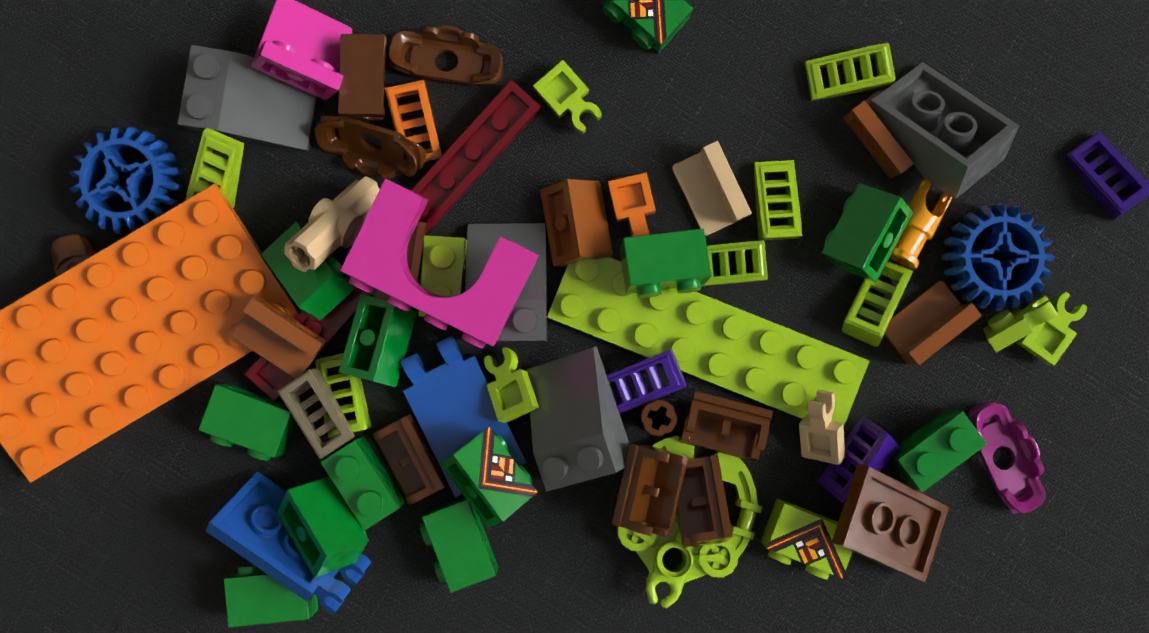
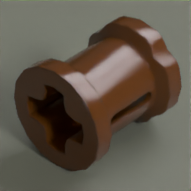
(660, 428)

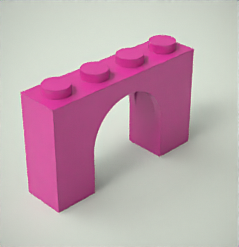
(381, 263)

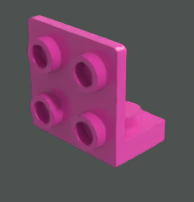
(302, 48)

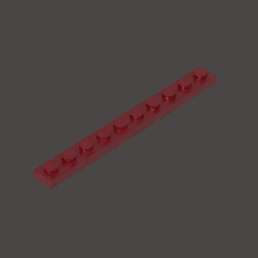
(443, 188)

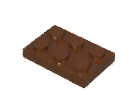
(890, 523)

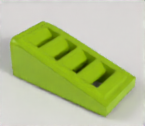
(883, 64)
(203, 172)
(794, 227)
(758, 260)
(868, 332)
(359, 403)

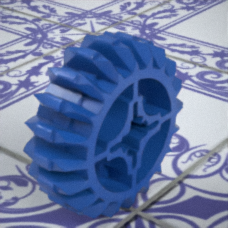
(108, 156)
(996, 273)

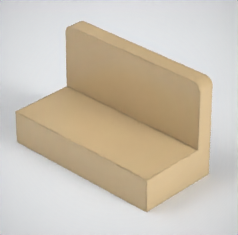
(711, 189)

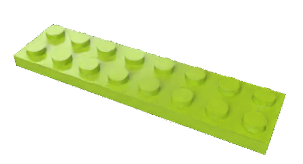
(709, 340)

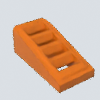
(410, 89)

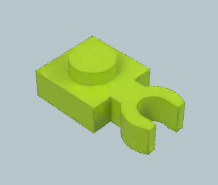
(564, 92)
(1011, 326)
(1053, 337)
(512, 391)

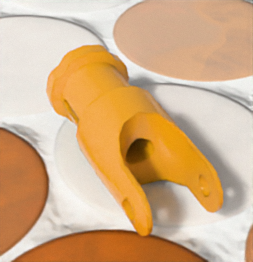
(920, 227)

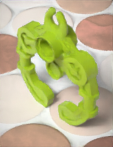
(697, 561)

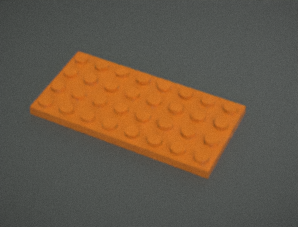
(128, 330)

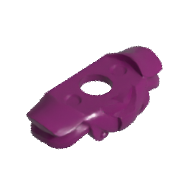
(1020, 481)

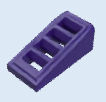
(1119, 165)
(629, 401)
(857, 442)

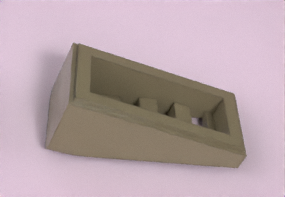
(291, 397)

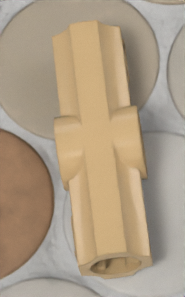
(332, 225)

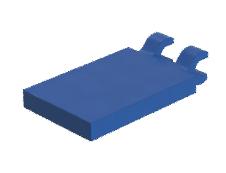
(454, 404)
(256, 533)

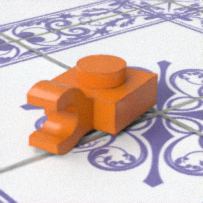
(632, 202)

